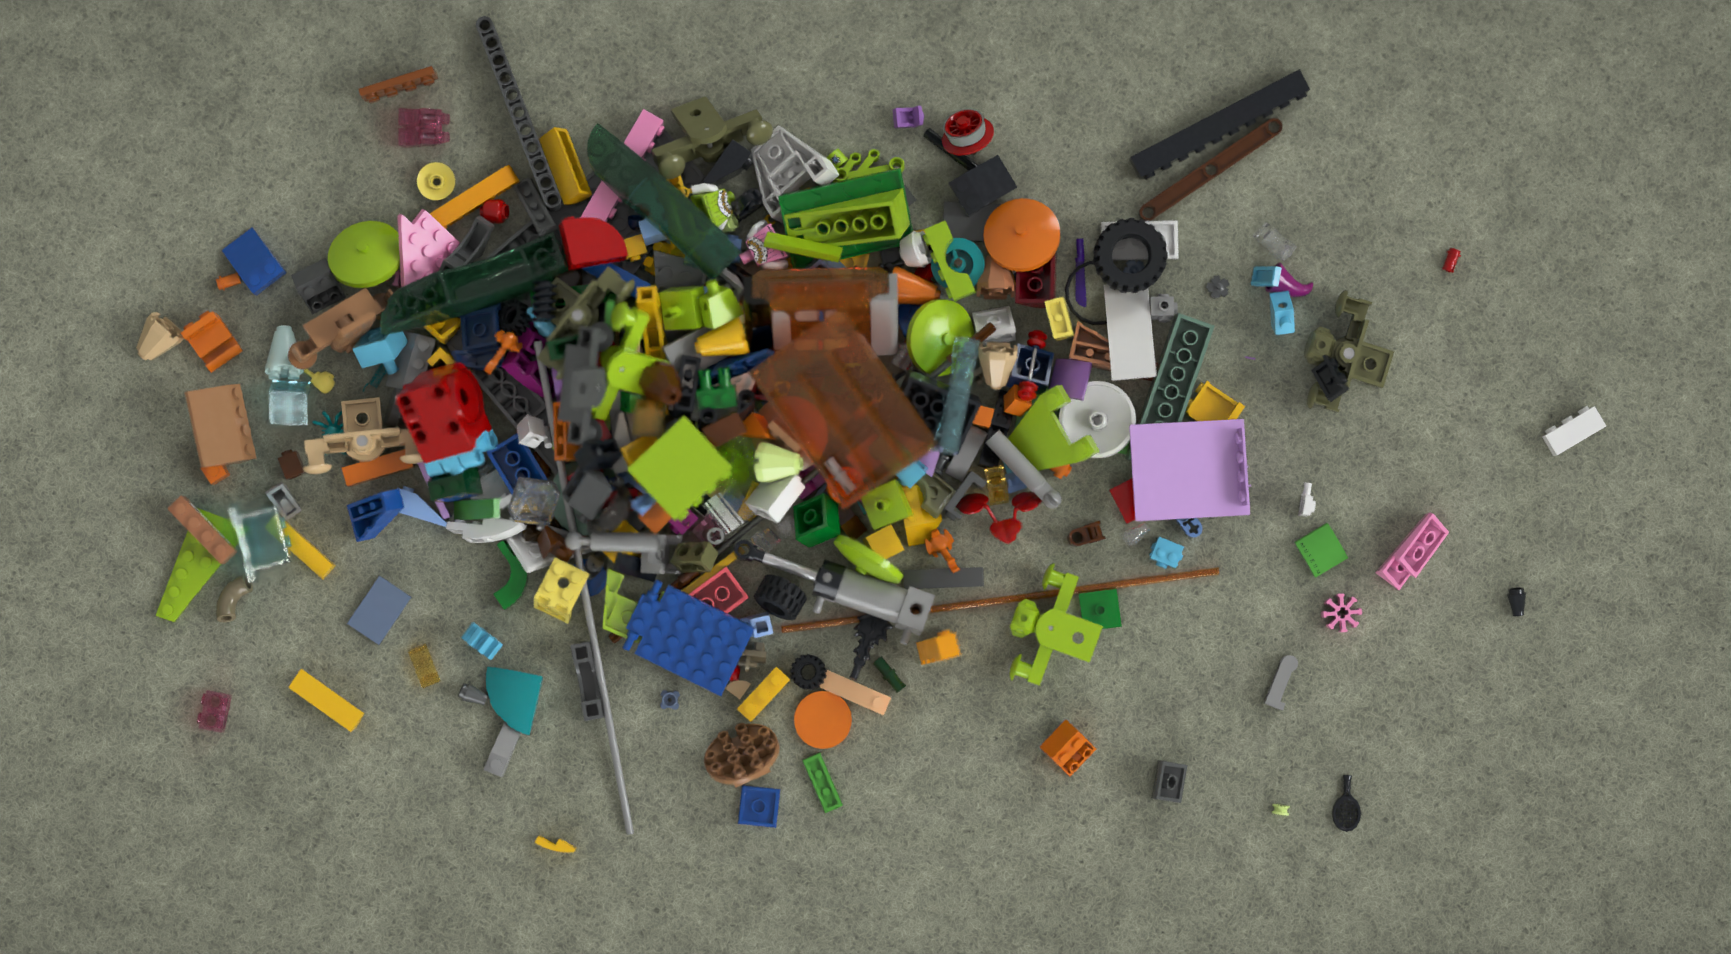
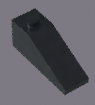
(689, 377)

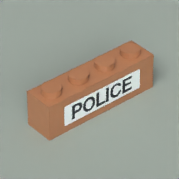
(202, 529)

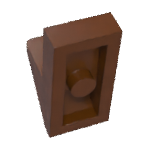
(850, 523)
(553, 543)

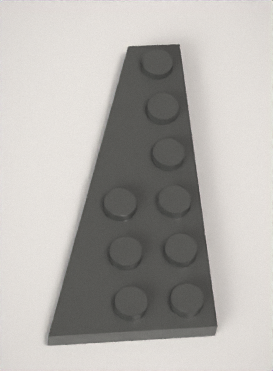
(672, 273)

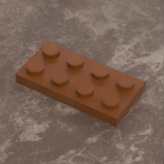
(404, 82)

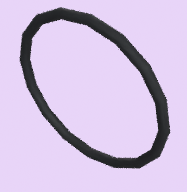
(1068, 301)

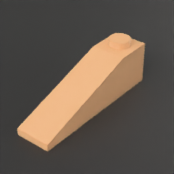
(855, 692)

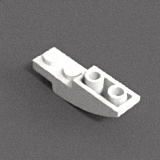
(488, 531)

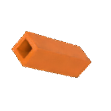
(375, 469)

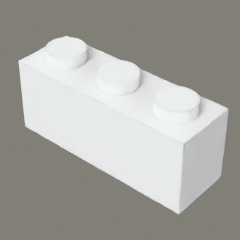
(1573, 430)

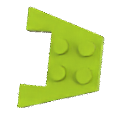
(617, 607)

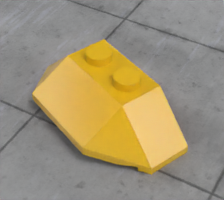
(921, 523)

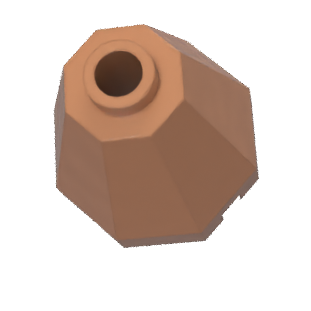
(995, 282)

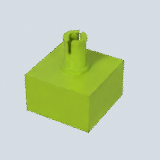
(681, 307)
(886, 505)

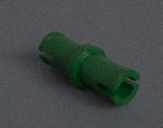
(889, 674)

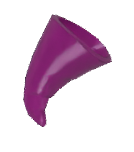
(1288, 283)

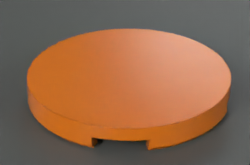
(822, 719)

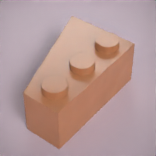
(1090, 347)

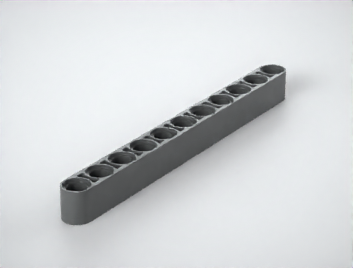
(515, 105)

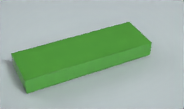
(822, 782)

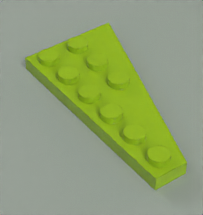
(192, 569)

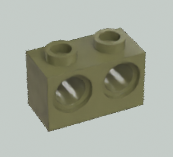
(694, 557)

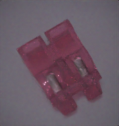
(422, 127)

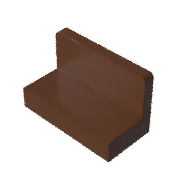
(724, 429)

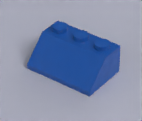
(515, 461)

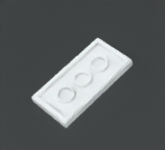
(1135, 250)

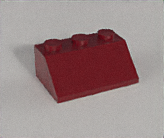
(1037, 285)

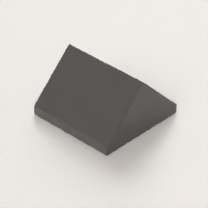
(1169, 781)

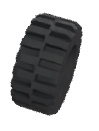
(1130, 281)

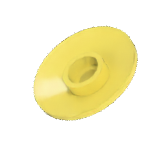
(429, 174)

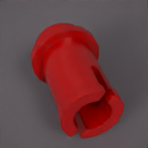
(1451, 260)

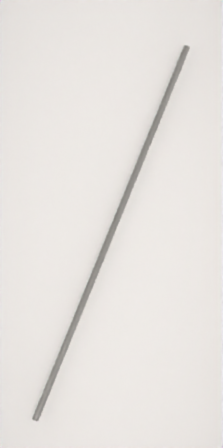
(588, 611)

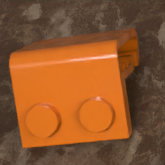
(211, 340)

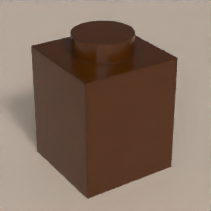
(291, 464)

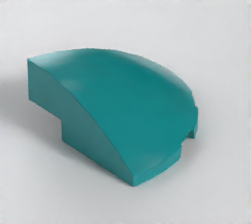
(514, 696)

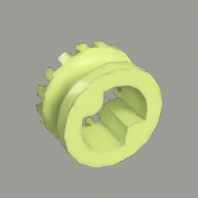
(1280, 810)

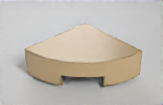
(738, 688)

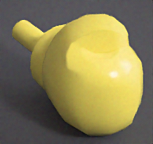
(322, 381)

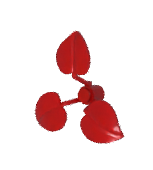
(1007, 528)

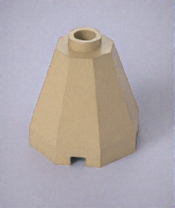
(158, 337)
(997, 362)

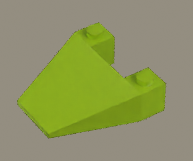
(1043, 438)

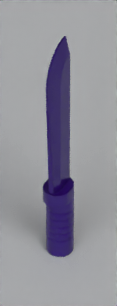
(1080, 288)

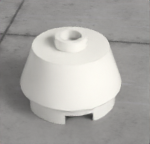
(914, 250)

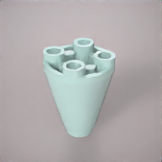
(277, 361)

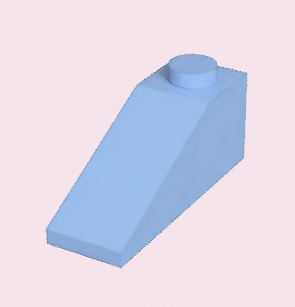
(418, 508)

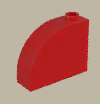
(591, 242)

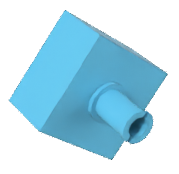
(379, 348)

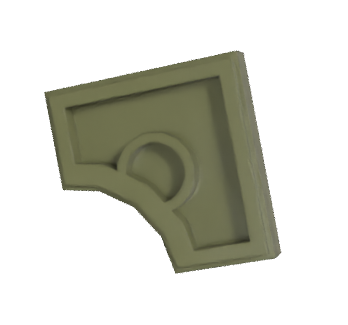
(935, 494)

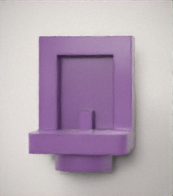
(908, 117)

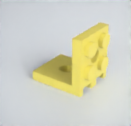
(556, 600)

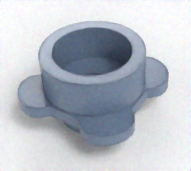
(665, 696)

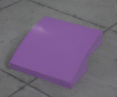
(1072, 376)

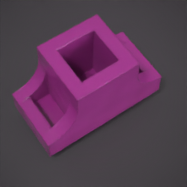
(528, 339)
(682, 526)

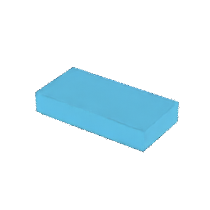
(1266, 276)

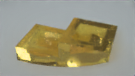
(424, 665)

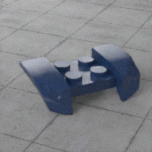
(478, 338)

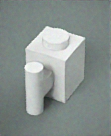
(532, 432)

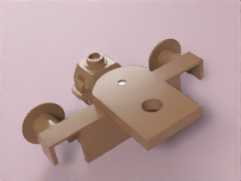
(338, 328)

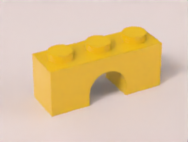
(763, 694)

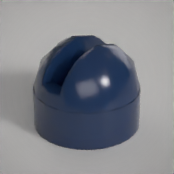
(633, 221)

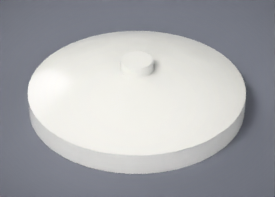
(1103, 415)

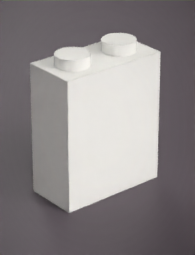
(775, 498)

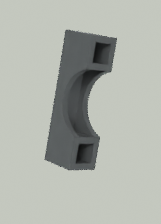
(588, 681)

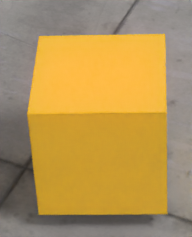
(884, 542)

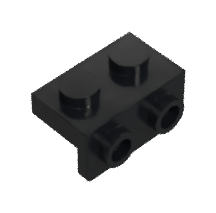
(1330, 378)

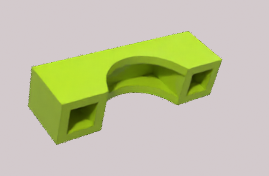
(958, 283)

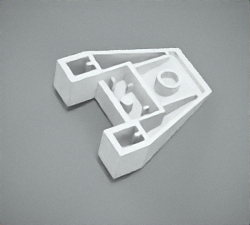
(785, 166)

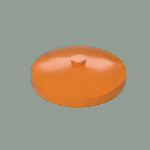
(1022, 235)

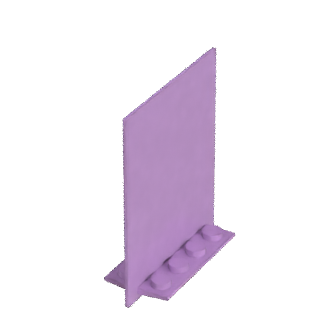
(1189, 470)

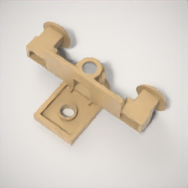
(360, 441)

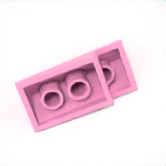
(1413, 551)

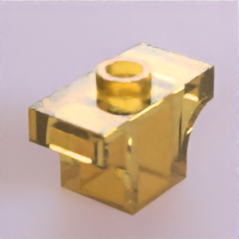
(996, 485)

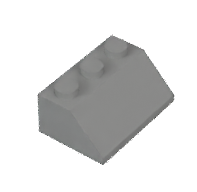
(412, 359)

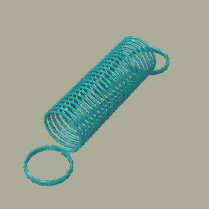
(375, 375)

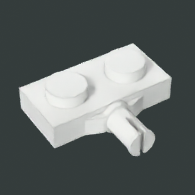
(1307, 504)

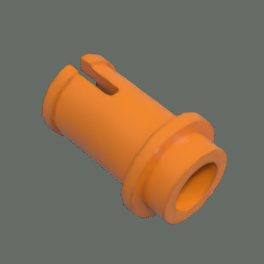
(228, 281)

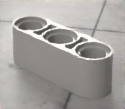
(961, 463)

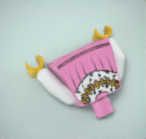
(764, 257)

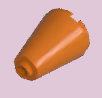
(914, 289)

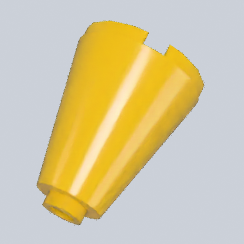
(723, 340)

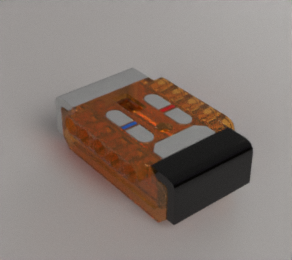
(791, 301)

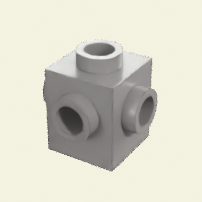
(1157, 305)

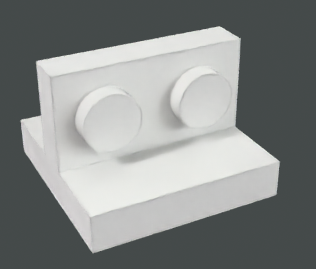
(1001, 319)

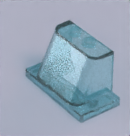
(260, 538)

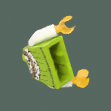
(712, 202)

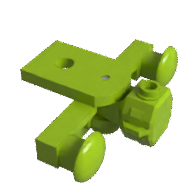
(1052, 629)

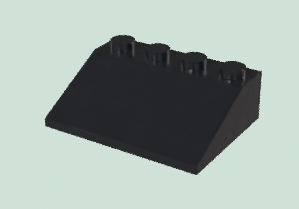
(930, 399)

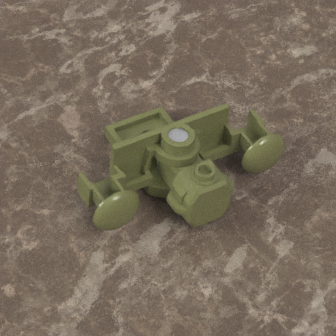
(1348, 351)

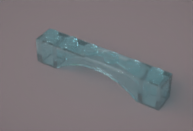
(952, 422)

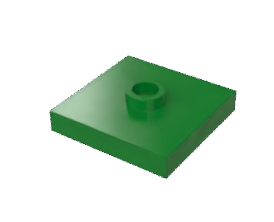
(1101, 608)

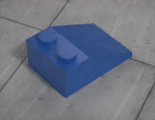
(254, 261)

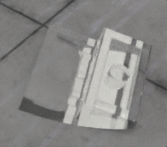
(728, 511)

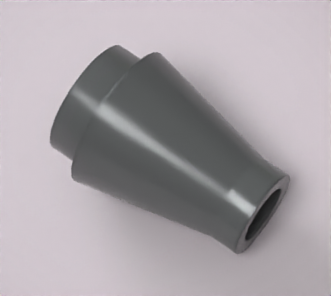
(472, 694)

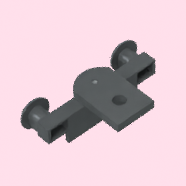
(584, 383)

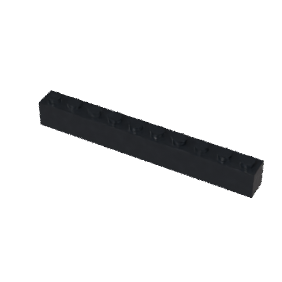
(1219, 124)

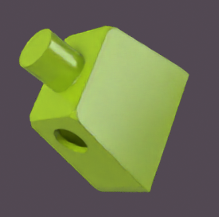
(718, 305)

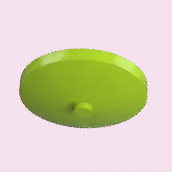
(365, 254)
(934, 331)
(867, 560)

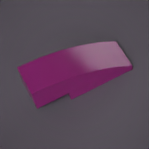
(526, 372)

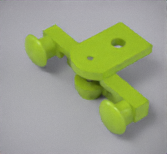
(621, 362)

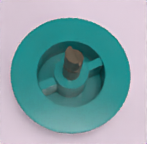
(962, 257)

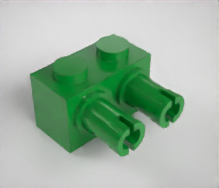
(716, 396)

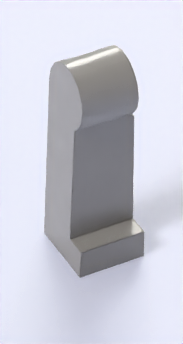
(1286, 666)

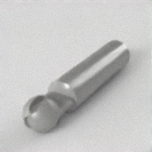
(1024, 469)
(616, 542)

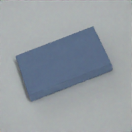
(379, 610)

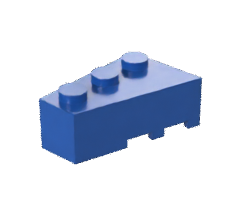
(374, 513)

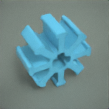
(481, 640)

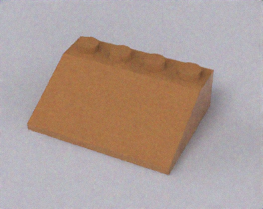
(220, 425)

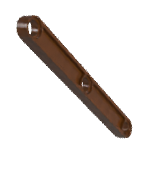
(1221, 162)

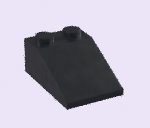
(730, 164)
(982, 185)

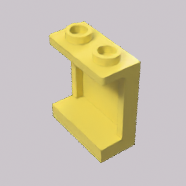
(1059, 319)

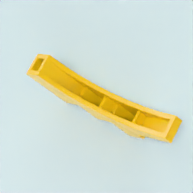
(654, 334)

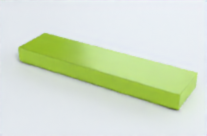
(803, 247)

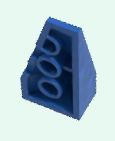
(738, 364)

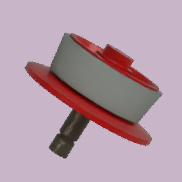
(966, 132)

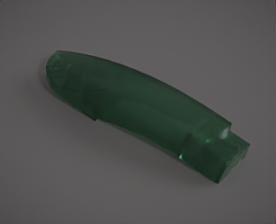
(659, 203)
(474, 285)

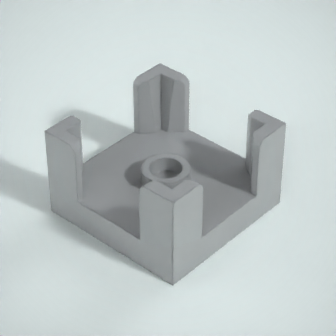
(659, 562)

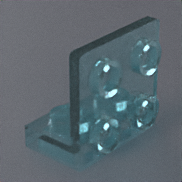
(289, 403)

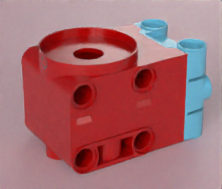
(447, 419)

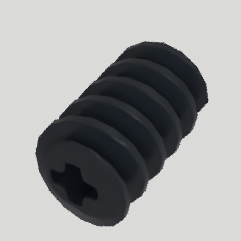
(543, 301)

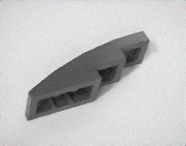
(943, 578)

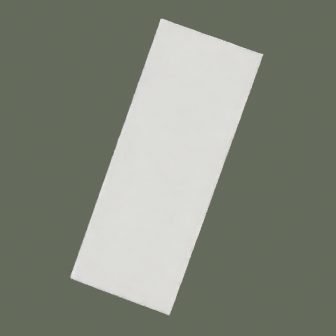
(1129, 334)

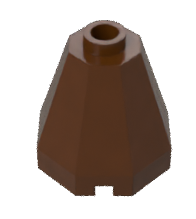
(661, 383)

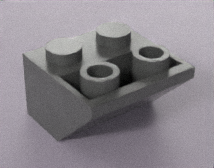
(318, 286)
(587, 492)

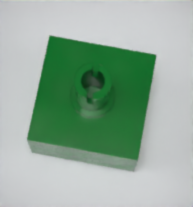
(816, 520)

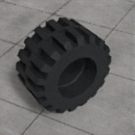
(780, 597)

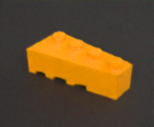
(938, 648)

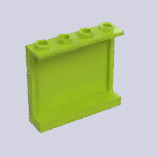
(680, 469)

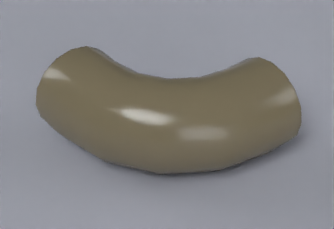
(229, 597)

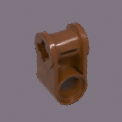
(1087, 534)

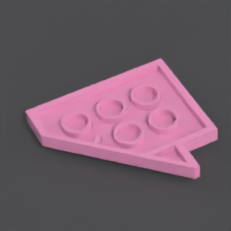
(422, 246)

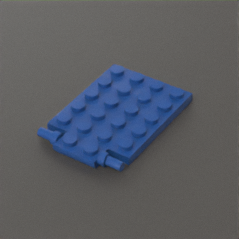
(688, 637)

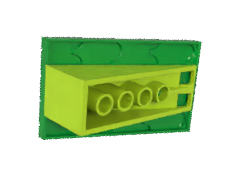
(852, 214)

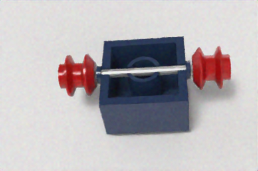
(1032, 367)

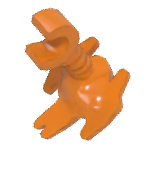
(508, 341)
(939, 543)

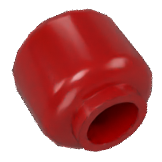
(495, 211)

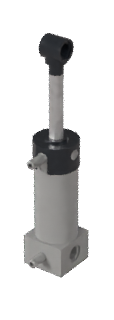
(854, 590)

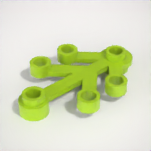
(864, 169)

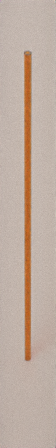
(1017, 598)

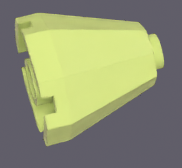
(776, 463)

